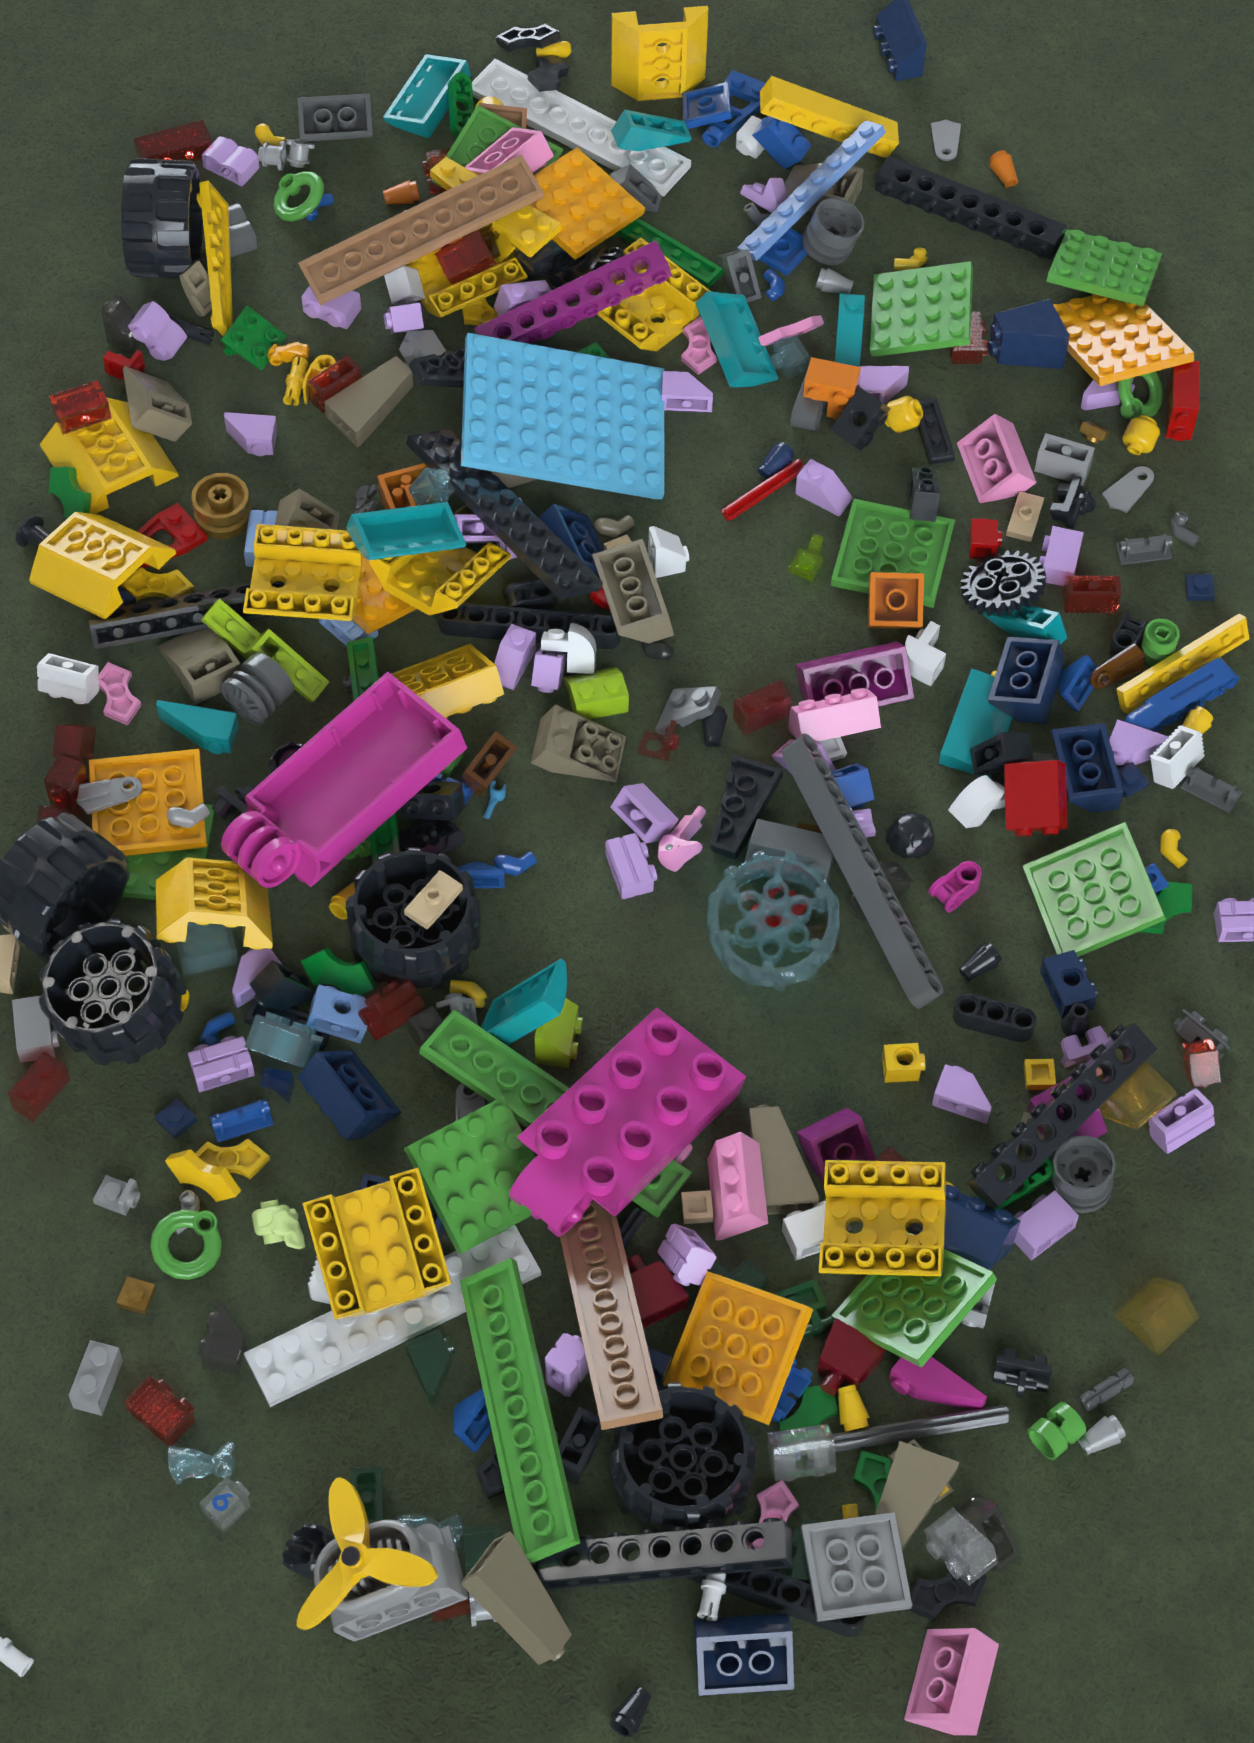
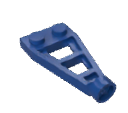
(743, 88)

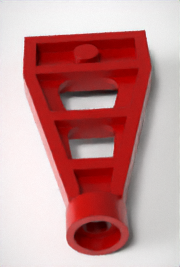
(178, 526)

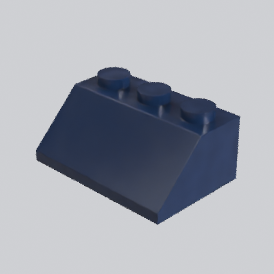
(900, 40)
(575, 532)
(1027, 678)
(1090, 767)
(347, 1093)
(976, 1229)
(744, 1654)

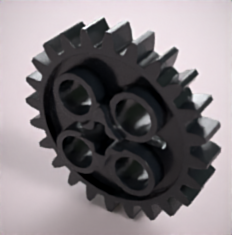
(1003, 583)

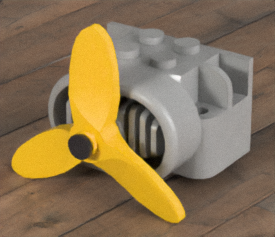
(379, 1571)

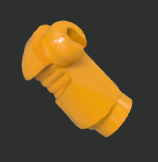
(287, 353)

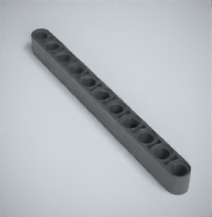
(862, 871)

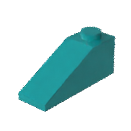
(645, 131)
(849, 329)
(1031, 623)
(206, 727)

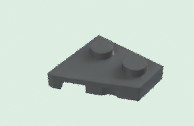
(688, 705)

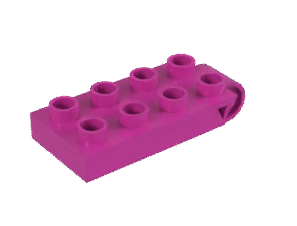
(341, 785)
(623, 1122)

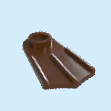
(1118, 668)

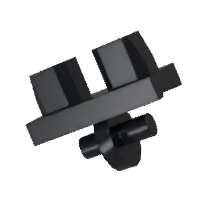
(1076, 502)
(227, 801)
(1022, 1374)

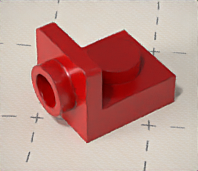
(115, 363)

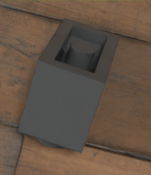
(638, 187)
(740, 274)

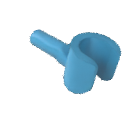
(495, 796)

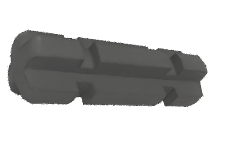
(1106, 1389)

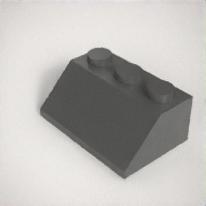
(335, 117)
(778, 839)

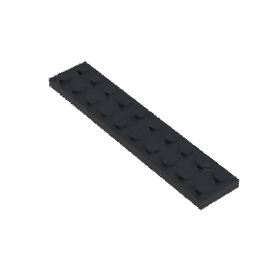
(507, 517)

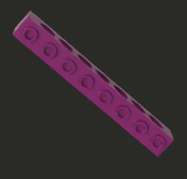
(581, 291)

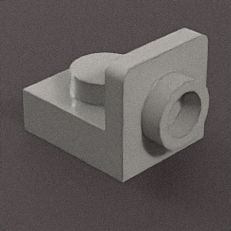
(461, 1004)
(117, 1195)

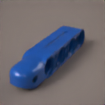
(1183, 696)

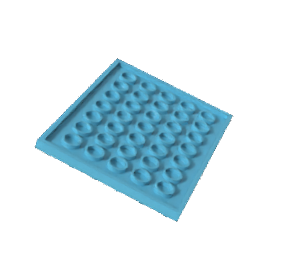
(563, 417)

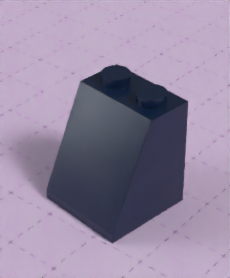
(1029, 336)

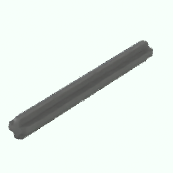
(921, 1428)

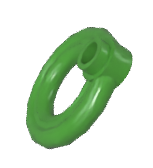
(291, 185)
(1132, 406)
(190, 1219)

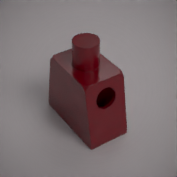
(655, 1291)
(847, 1358)

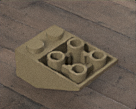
(846, 188)
(156, 405)
(304, 510)
(200, 662)
(577, 746)

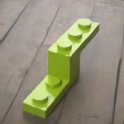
(247, 640)

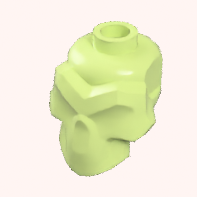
(278, 1224)

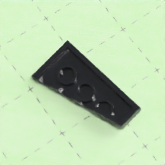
(440, 370)
(745, 798)

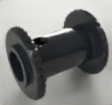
(31, 531)

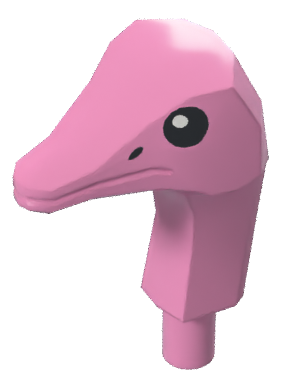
(676, 847)

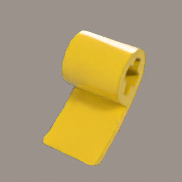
(317, 366)

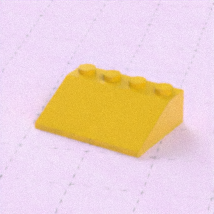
(454, 680)

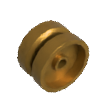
(221, 505)

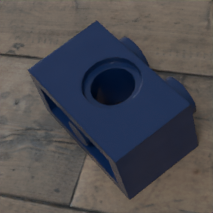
(1068, 968)

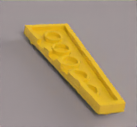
(526, 227)
(217, 242)

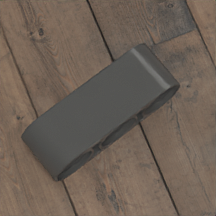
(807, 412)

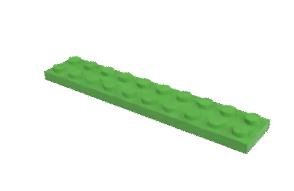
(499, 1071)
(519, 1411)

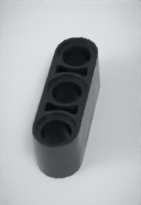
(985, 1007)

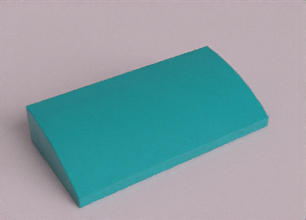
(425, 95)
(736, 339)
(405, 531)
(972, 723)
(528, 1004)

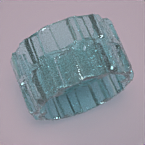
(728, 893)

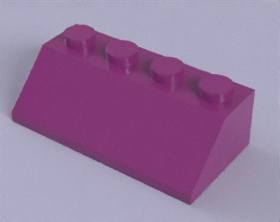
(878, 669)

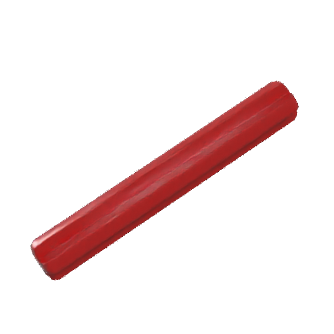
(762, 490)

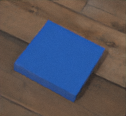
(707, 105)
(785, 252)

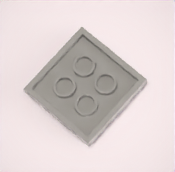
(856, 1567)

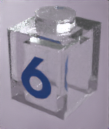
(226, 1503)

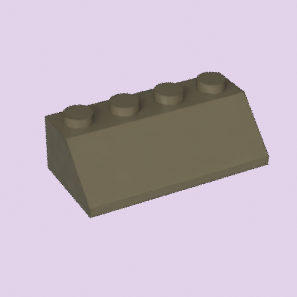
(633, 592)

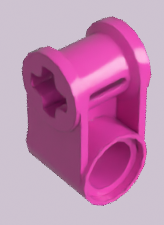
(953, 888)

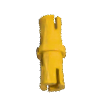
(295, 381)

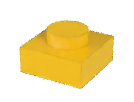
(1039, 1074)

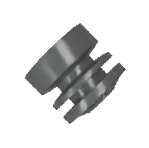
(833, 231)
(257, 688)
(1083, 1173)

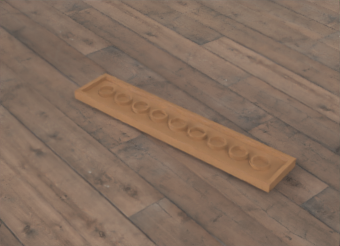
(421, 230)
(610, 1321)

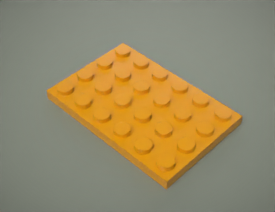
(1119, 339)

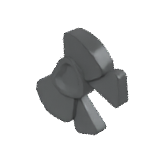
(363, 497)

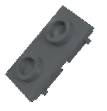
(1144, 550)
(1210, 789)
(1193, 1027)

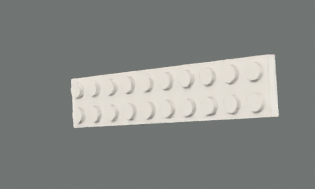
(577, 126)
(333, 1346)

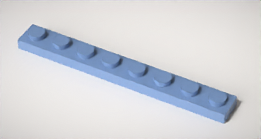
(812, 189)

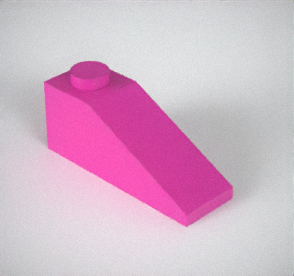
(935, 1384)

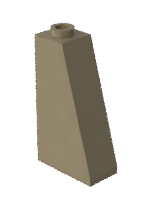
(369, 400)
(784, 1172)
(914, 1487)
(517, 1599)

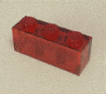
(176, 143)

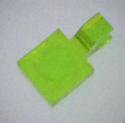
(807, 563)

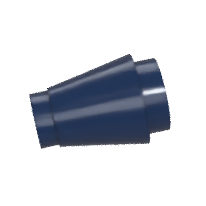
(776, 459)

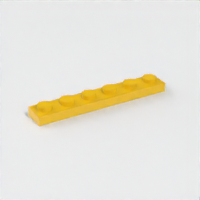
(1183, 662)

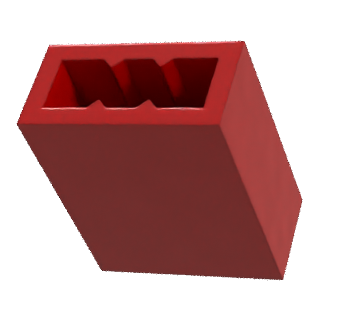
(1182, 401)
(1036, 797)

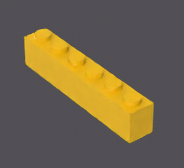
(823, 114)

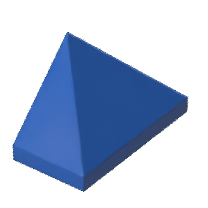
(1075, 682)
(484, 875)
(472, 1421)

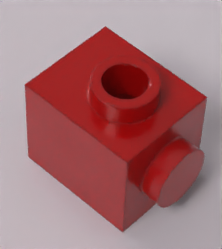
(984, 538)

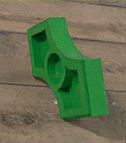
(65, 486)
(1173, 900)
(328, 969)
(814, 1409)
(872, 1474)

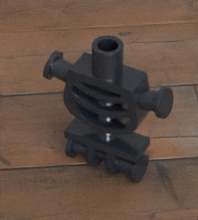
(568, 269)

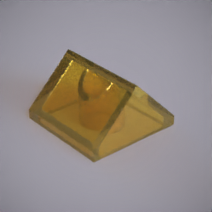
(1138, 1098)
(1158, 1314)

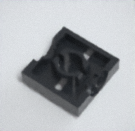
(431, 836)

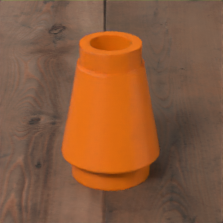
(1003, 167)
(402, 193)

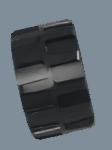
(161, 217)
(59, 880)
(109, 950)
(422, 960)
(714, 1421)

